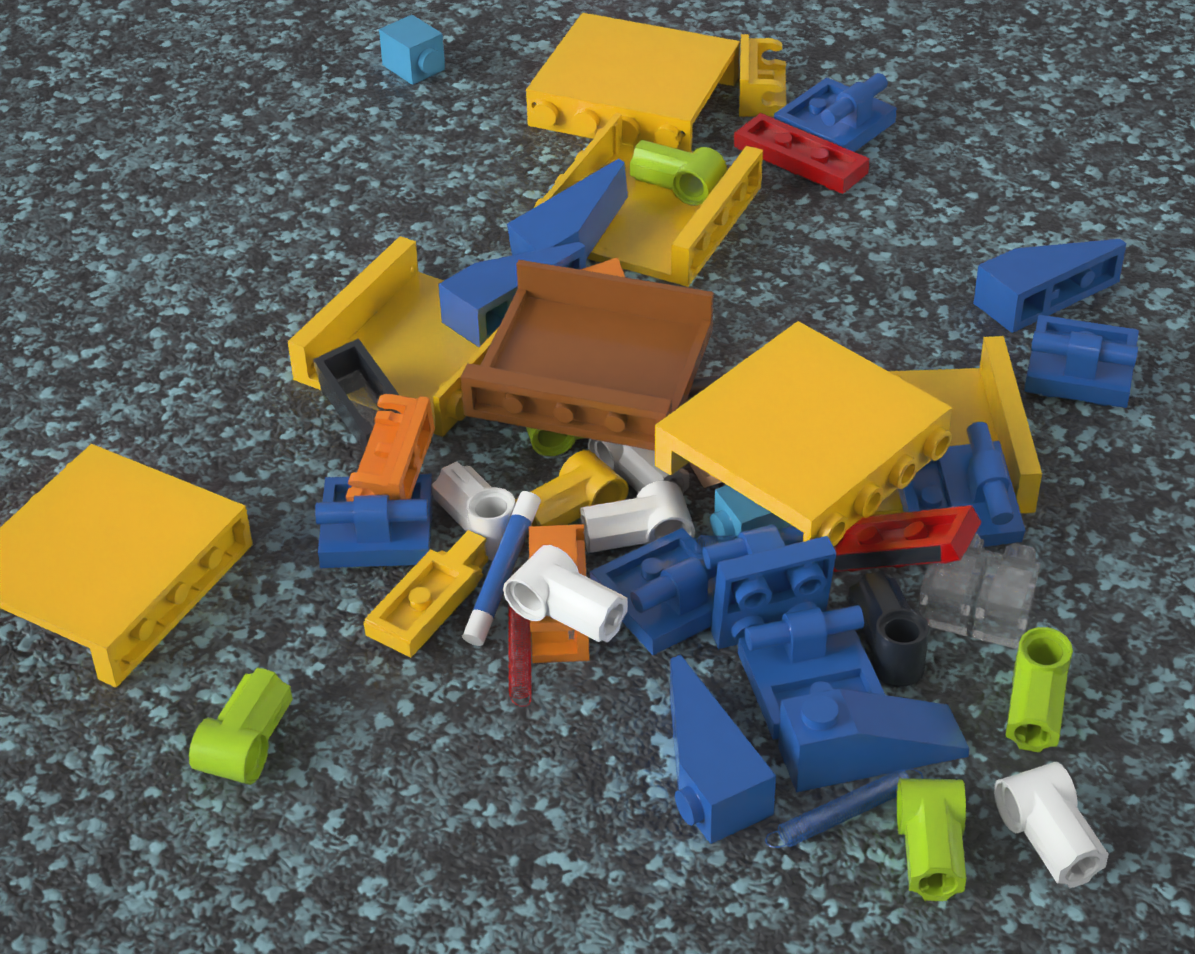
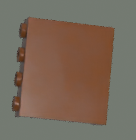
(591, 355)

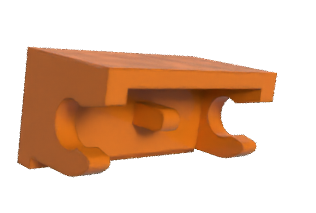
(394, 449)

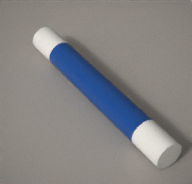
(501, 568)

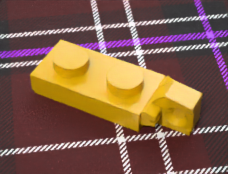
(427, 595)

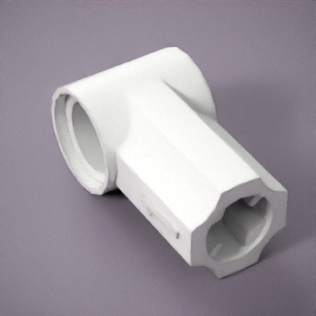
(474, 503)
(636, 521)
(555, 588)
(1046, 809)

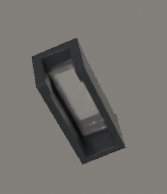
(353, 387)

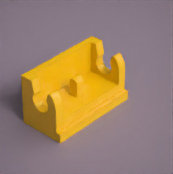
(761, 80)

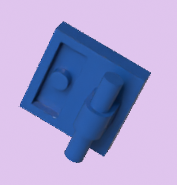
(841, 112)
(1082, 361)
(970, 476)
(373, 527)
(766, 577)
(665, 589)
(805, 656)

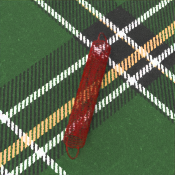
(511, 634)

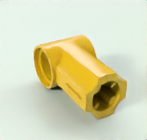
(580, 483)

